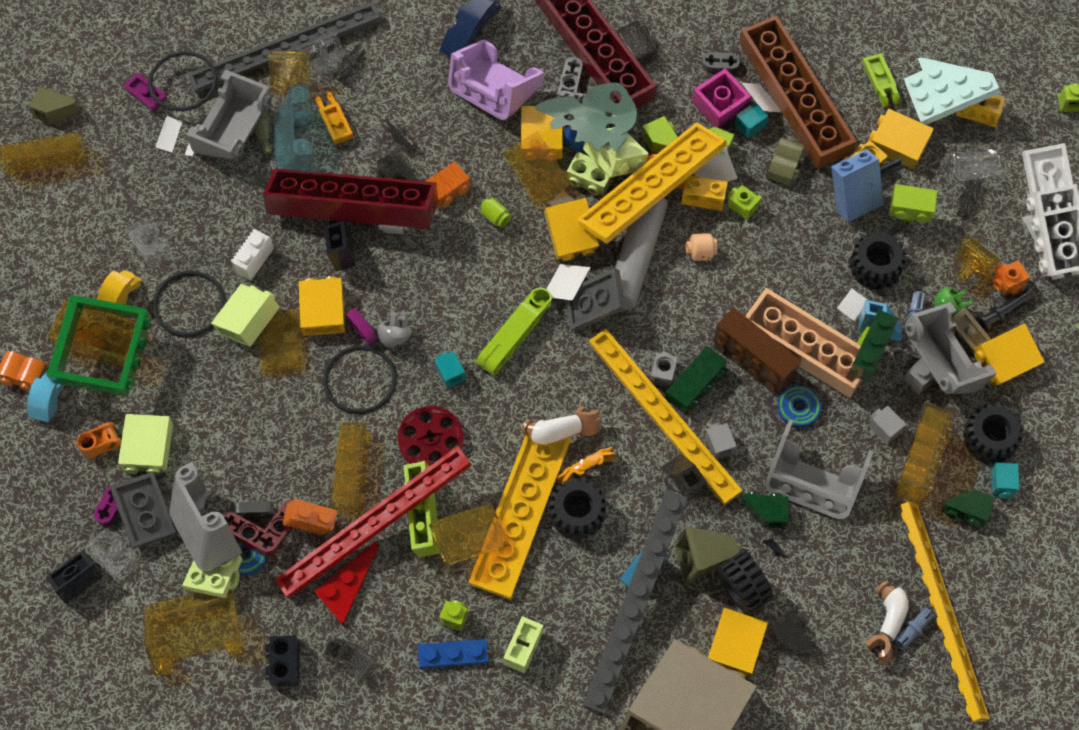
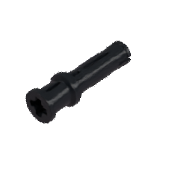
(998, 315)

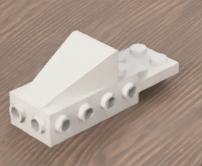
(1053, 210)

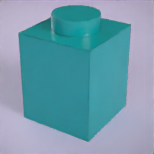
(751, 120)
(449, 369)
(1005, 479)

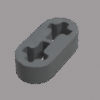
(720, 62)
(255, 509)

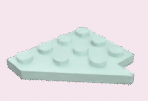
(947, 89)

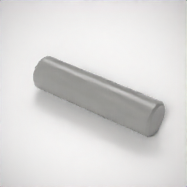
(638, 250)

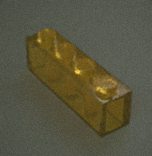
(42, 153)
(349, 467)

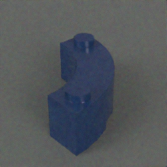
(469, 23)

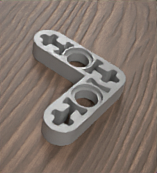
(564, 91)

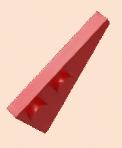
(341, 589)

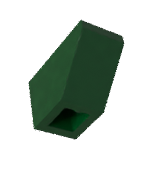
(970, 506)
(768, 510)

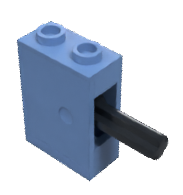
(859, 183)

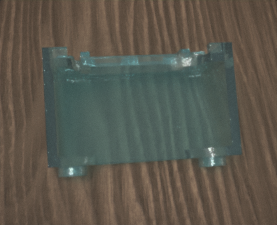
(292, 114)

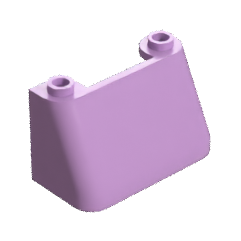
(487, 83)

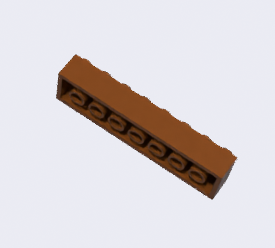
(797, 92)

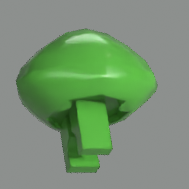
(951, 295)

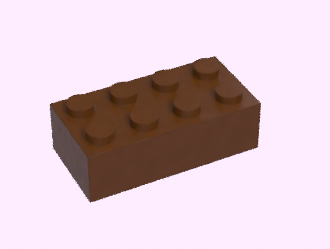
(756, 351)

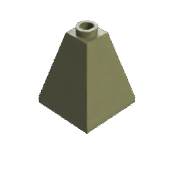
(702, 552)

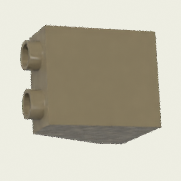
(689, 694)

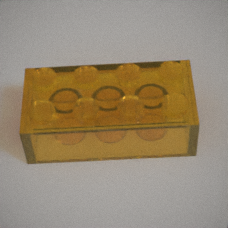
(98, 335)
(924, 454)

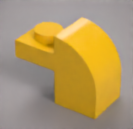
(118, 286)

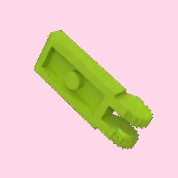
(881, 79)

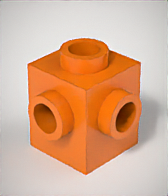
(1010, 278)

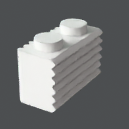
(252, 254)

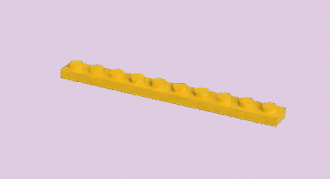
(664, 416)
(946, 617)

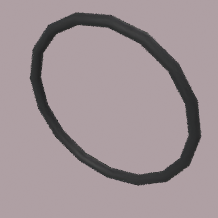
(175, 55)
(194, 272)
(359, 411)

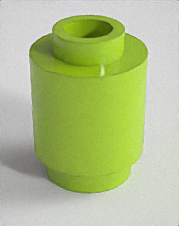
(495, 212)

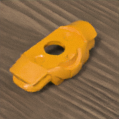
(579, 468)

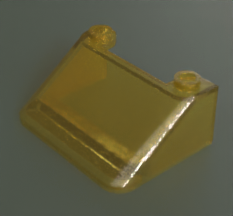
(190, 627)

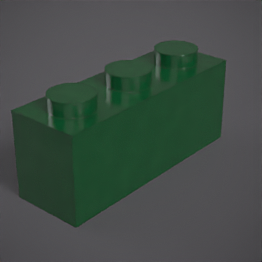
(873, 345)
(696, 380)

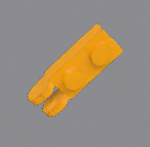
(334, 120)

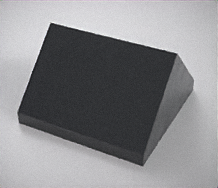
(74, 577)

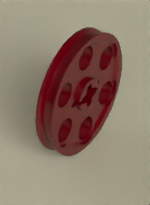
(422, 429)

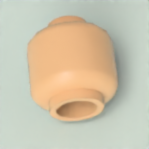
(701, 247)

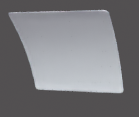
(169, 135)

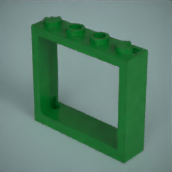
(66, 336)

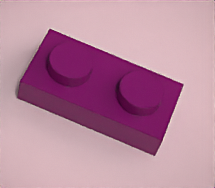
(139, 89)

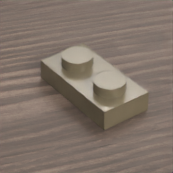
(969, 330)

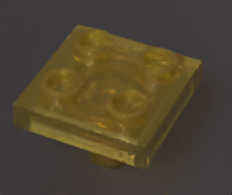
(288, 70)
(976, 260)

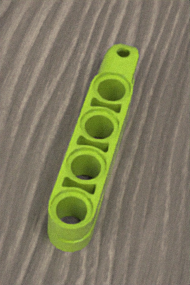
(514, 331)

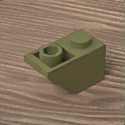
(52, 106)

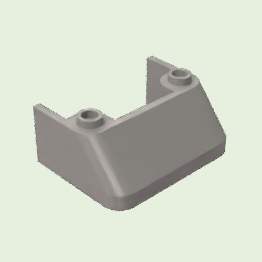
(811, 485)

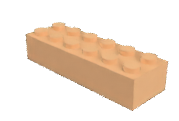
(818, 346)

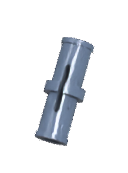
(914, 628)

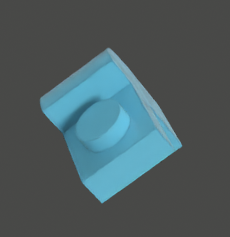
(43, 398)

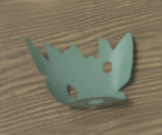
(591, 117)

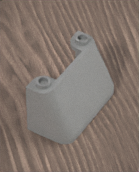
(231, 117)
(942, 352)
(205, 536)

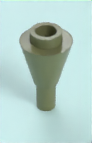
(262, 132)

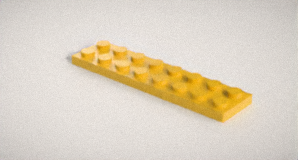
(651, 182)
(520, 515)

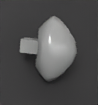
(394, 332)

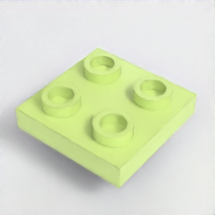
(214, 582)

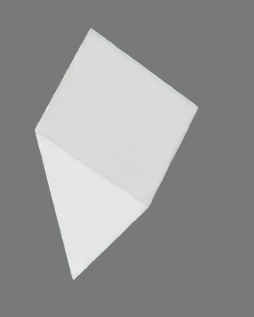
(852, 304)

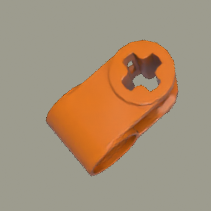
(100, 440)

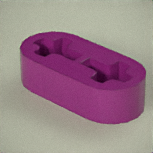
(361, 326)
(103, 506)

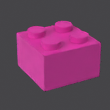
(721, 98)

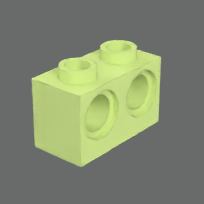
(591, 172)
(523, 644)

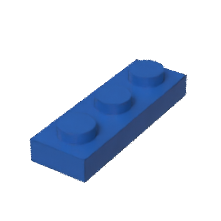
(452, 653)

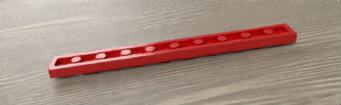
(373, 522)

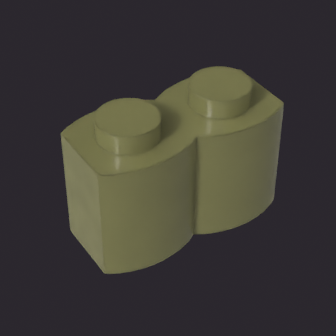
(785, 162)

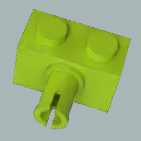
(912, 204)

